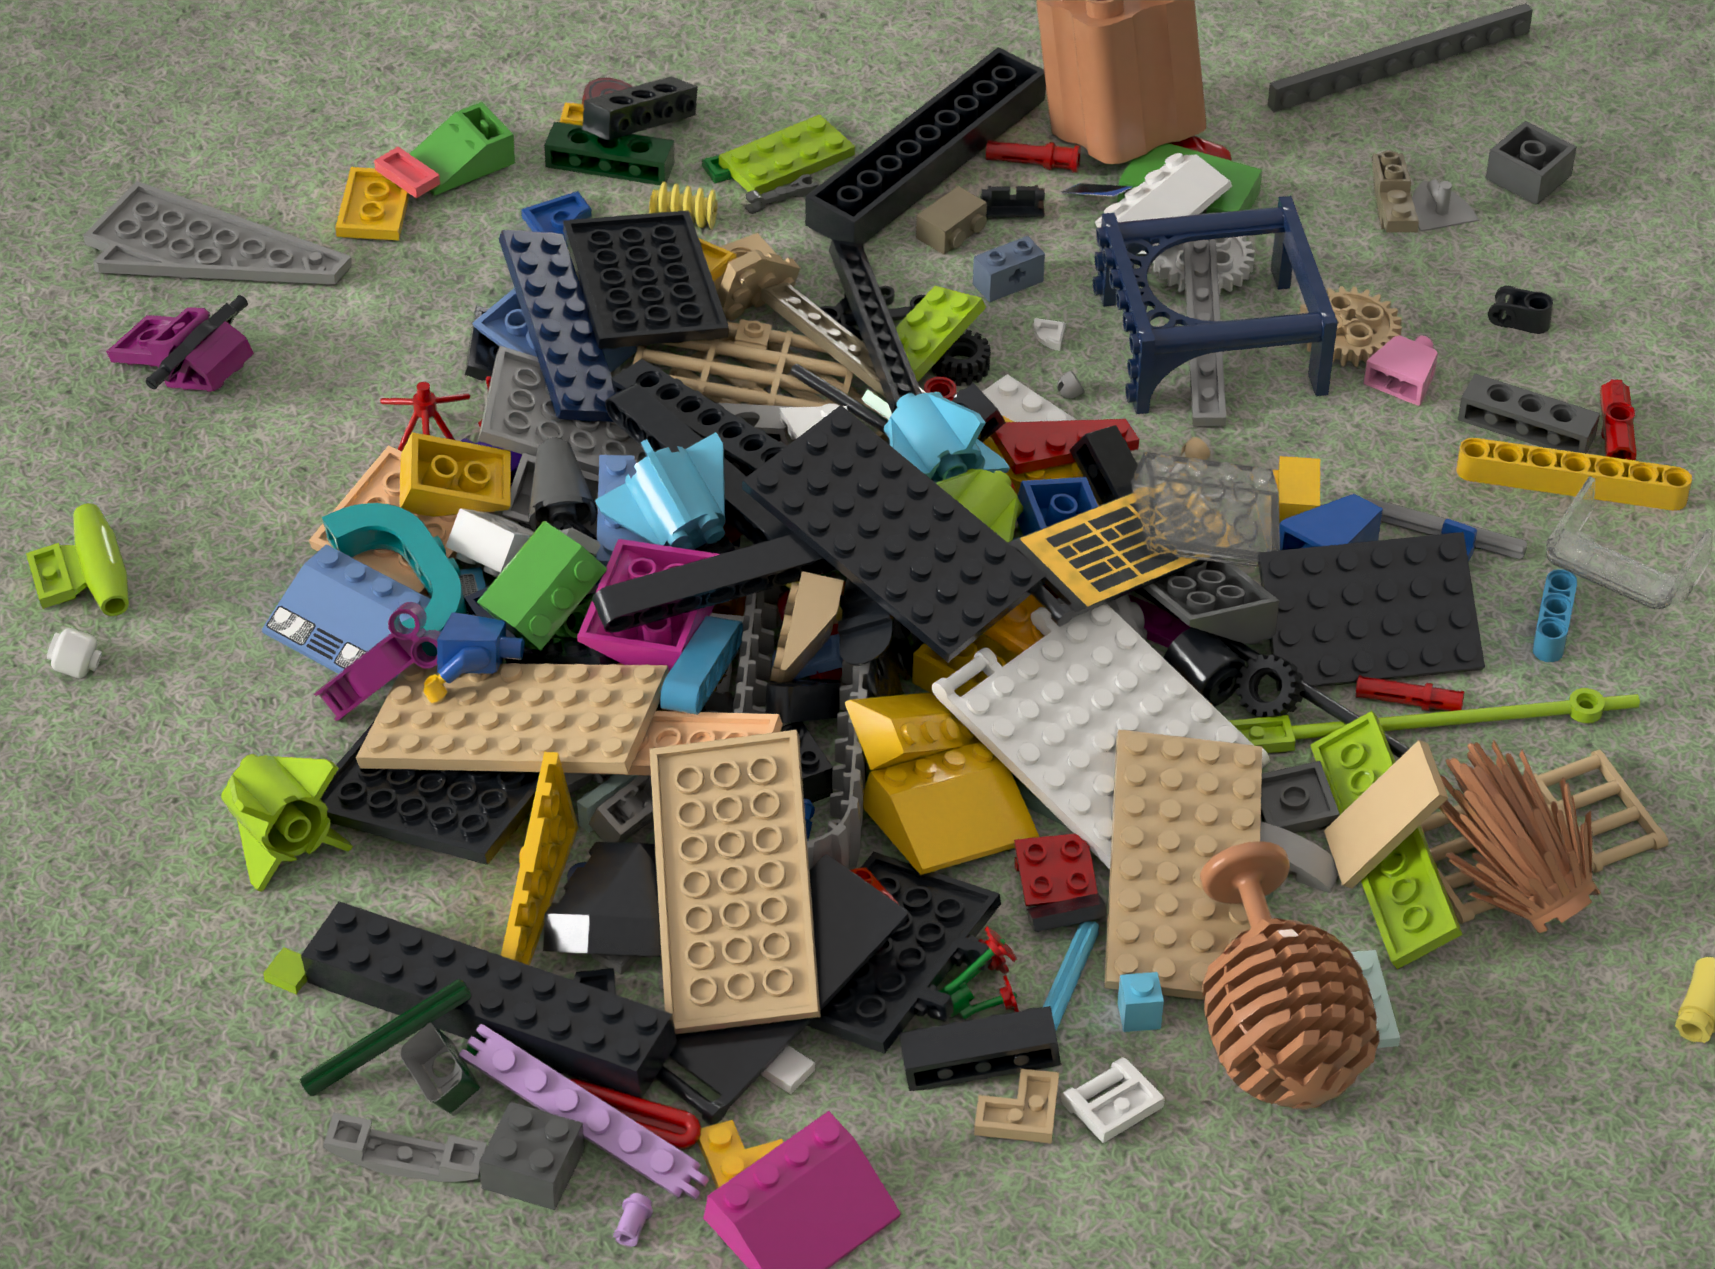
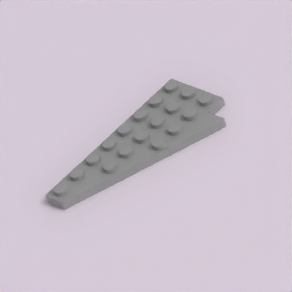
(178, 237)

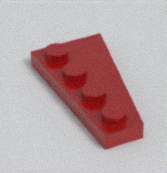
(1047, 443)

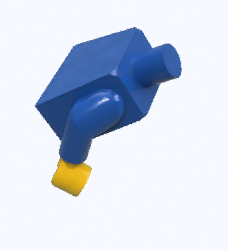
(470, 646)

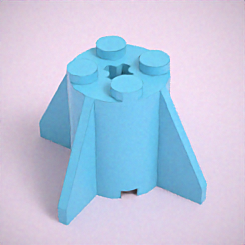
(940, 437)
(673, 496)

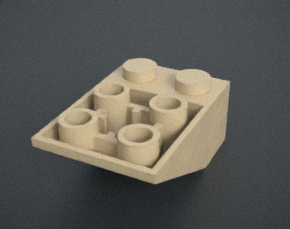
(806, 623)

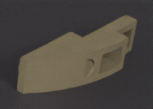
(1393, 193)

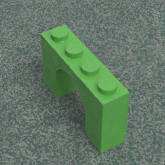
(1244, 178)

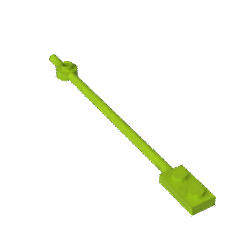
(1584, 706)

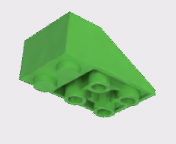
(467, 147)

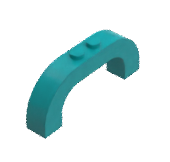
(396, 529)

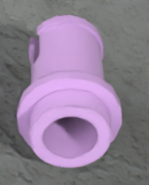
(636, 1210)

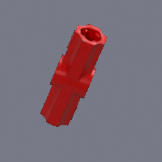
(1617, 420)

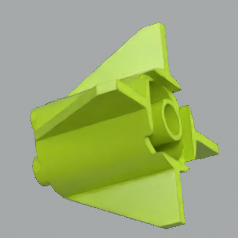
(988, 498)
(280, 811)

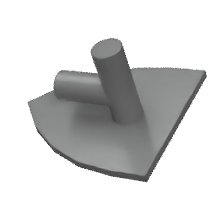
(1440, 206)

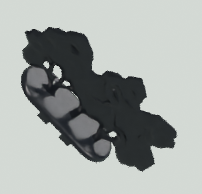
(874, 635)

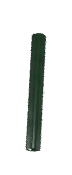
(385, 1037)

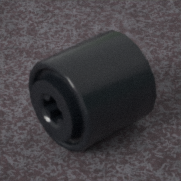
(1206, 664)

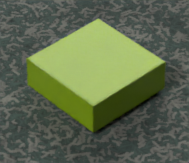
(286, 971)

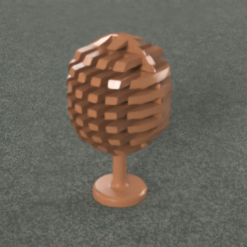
(1285, 995)

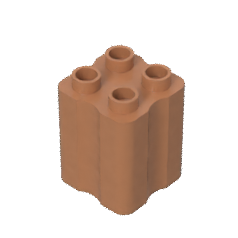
(1122, 74)

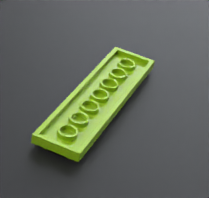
(1405, 885)

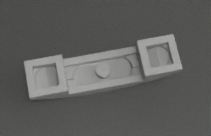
(1310, 862)
(403, 1155)

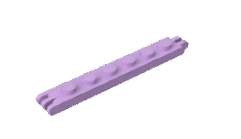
(601, 1122)

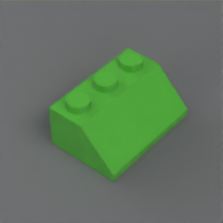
(542, 585)

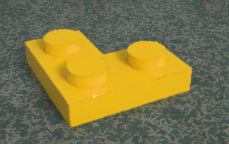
(726, 1153)

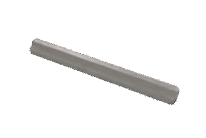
(1432, 525)

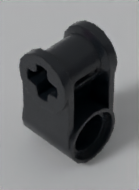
(1524, 310)

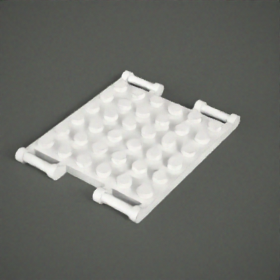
(1060, 709)

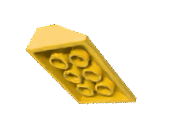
(948, 807)

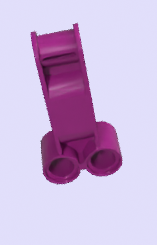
(381, 662)

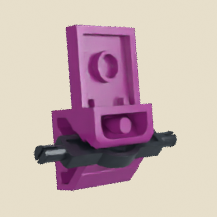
(187, 348)

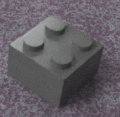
(1530, 162)
(532, 1155)

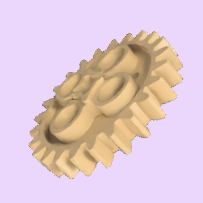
(1362, 324)

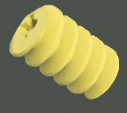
(701, 209)

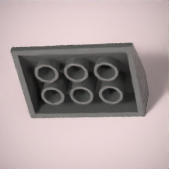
(1220, 601)

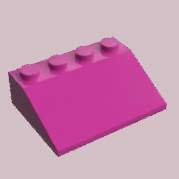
(654, 642)
(802, 1202)

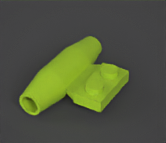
(92, 563)

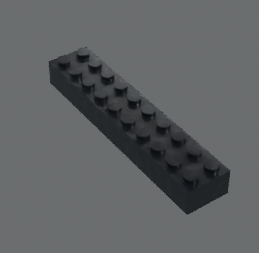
(925, 148)
(542, 1013)

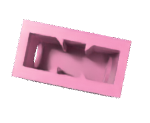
(1403, 368)

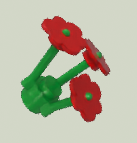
(962, 995)

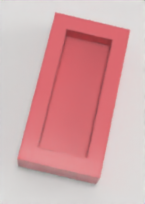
(407, 172)

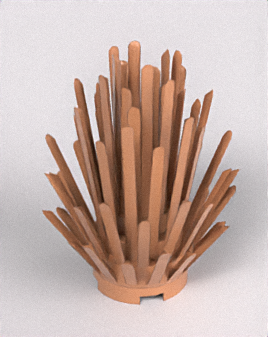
(1528, 855)

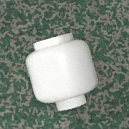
(74, 653)

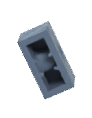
(1008, 268)

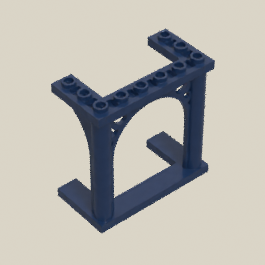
(1166, 347)

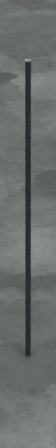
(1245, 652)

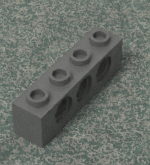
(1527, 415)

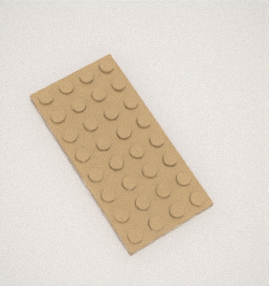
(514, 716)
(1171, 814)
(734, 882)

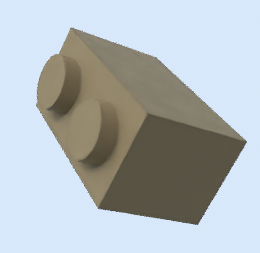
(951, 220)

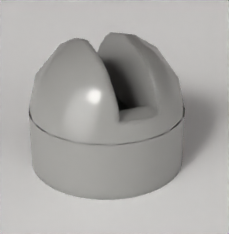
(1069, 386)

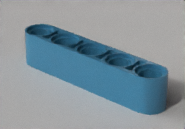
(701, 665)

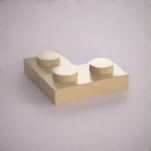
(1023, 1118)

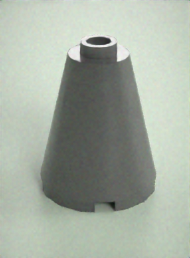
(559, 487)

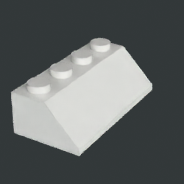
(1177, 189)

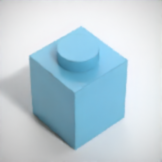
(1140, 1001)

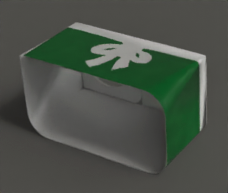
(424, 1049)

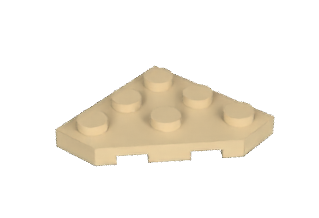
(748, 276)

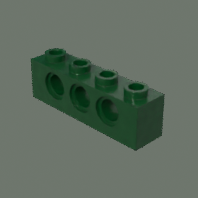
(624, 158)

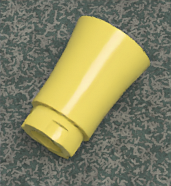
(1697, 1011)

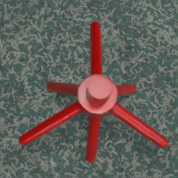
(424, 406)

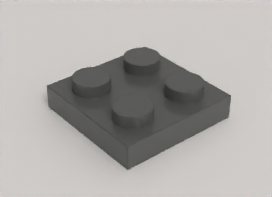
(1298, 798)

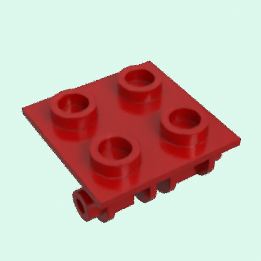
(1054, 868)

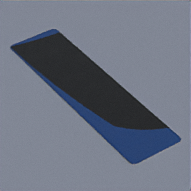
(1096, 189)

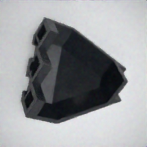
(608, 904)

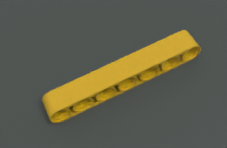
(1567, 472)

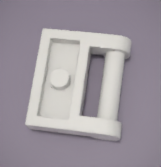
(1117, 1108)

